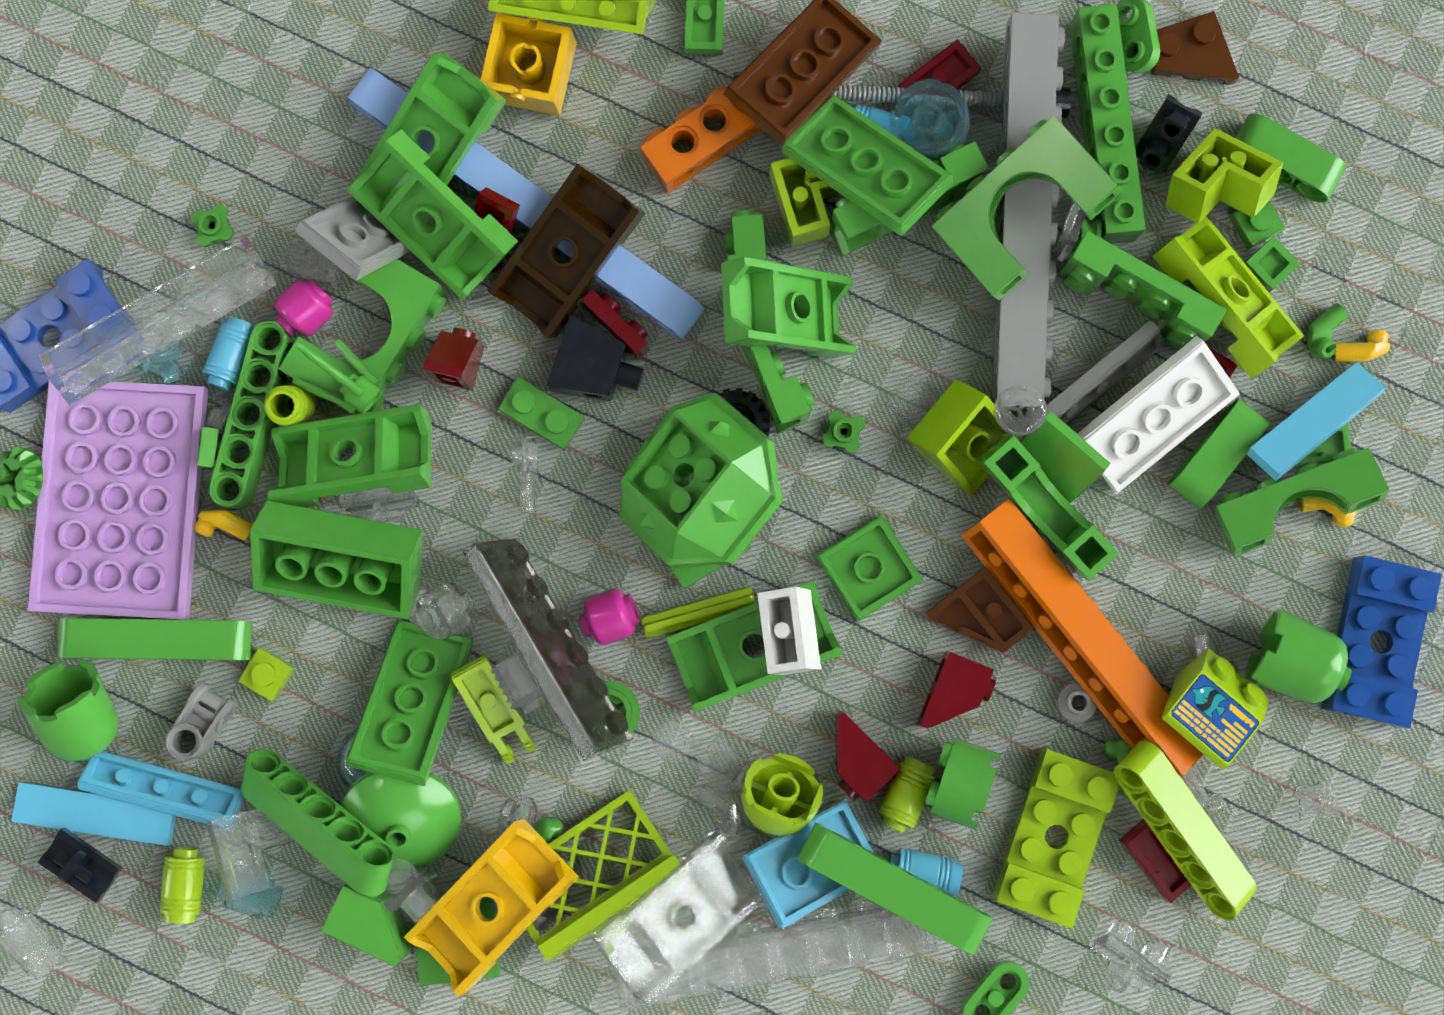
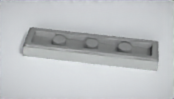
(1106, 373)

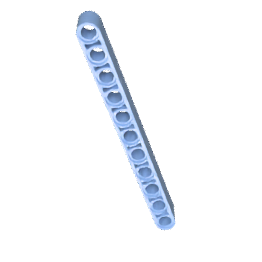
(623, 272)

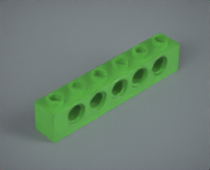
(1107, 116)

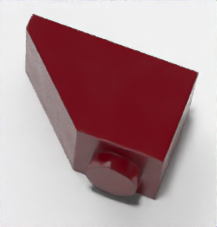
(455, 359)
(956, 689)
(860, 760)

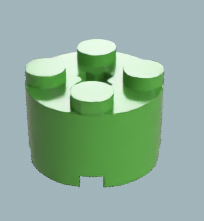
(963, 784)

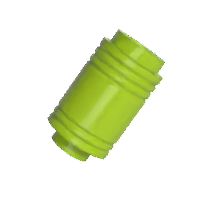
(279, 407)
(906, 794)
(182, 885)

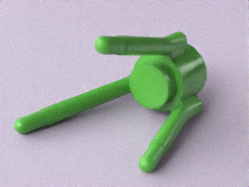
(358, 392)

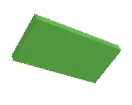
(868, 165)
(409, 704)

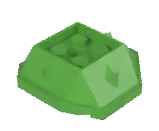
(730, 491)

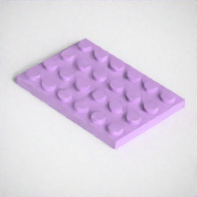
(119, 502)

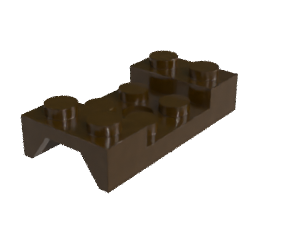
(594, 222)

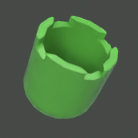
(1299, 659)
(70, 711)

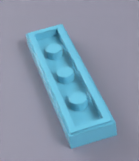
(1315, 421)
(159, 788)
(90, 814)

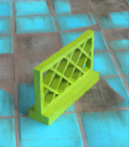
(606, 14)
(618, 897)

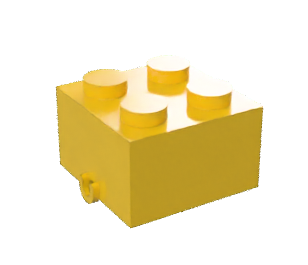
(529, 62)

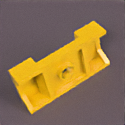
(521, 878)

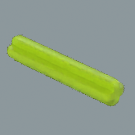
(696, 612)

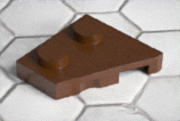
(1195, 51)
(983, 612)

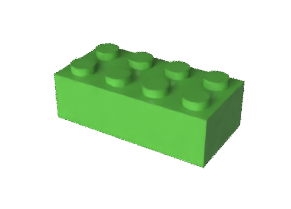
(336, 559)

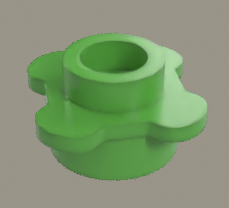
(221, 231)
(835, 438)

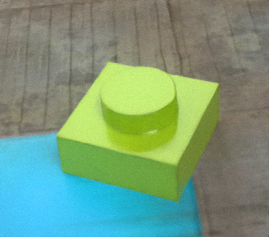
(266, 674)

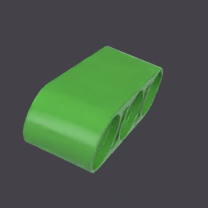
(1306, 166)
(1218, 453)

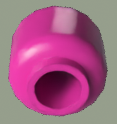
(303, 308)
(609, 616)

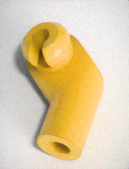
(1361, 352)
(1338, 517)
(224, 520)

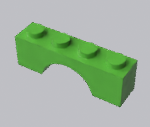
(1347, 482)
(1046, 508)

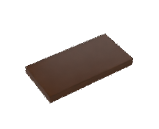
(802, 68)

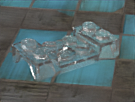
(647, 943)

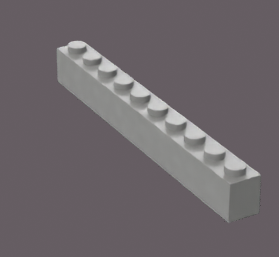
(1026, 208)

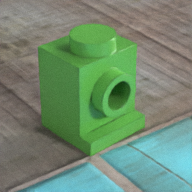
(746, 236)

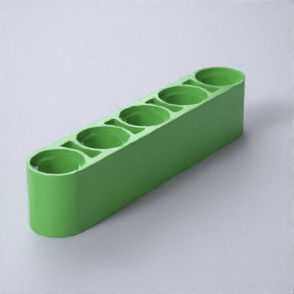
(237, 431)
(154, 639)
(317, 822)
(894, 889)

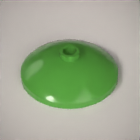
(423, 814)

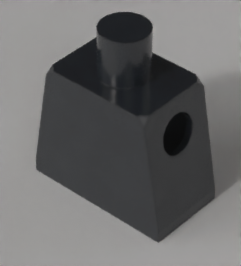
(591, 364)

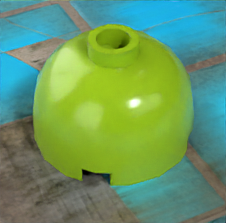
(781, 794)

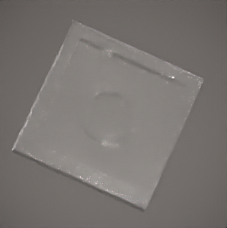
(1068, 233)

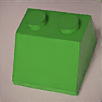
(369, 925)

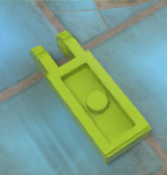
(490, 707)

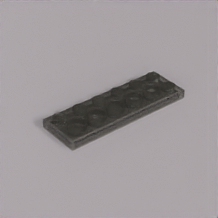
(549, 647)

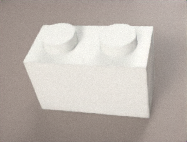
(789, 631)

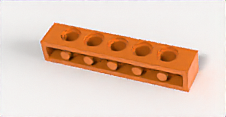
(676, 168)

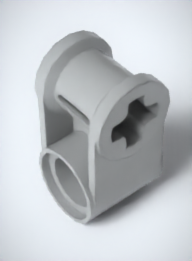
(201, 721)

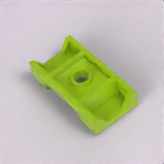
(1224, 278)
(1049, 878)

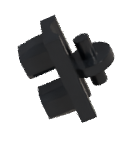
(1166, 134)
(80, 865)

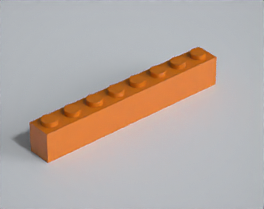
(1077, 631)

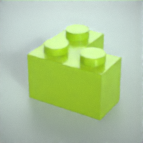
(1224, 172)
(800, 201)

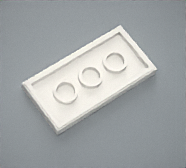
(1159, 413)

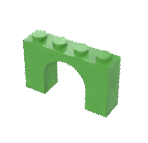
(1046, 155)
(412, 303)

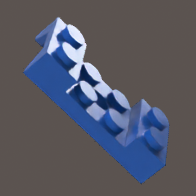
(71, 307)
(1391, 601)

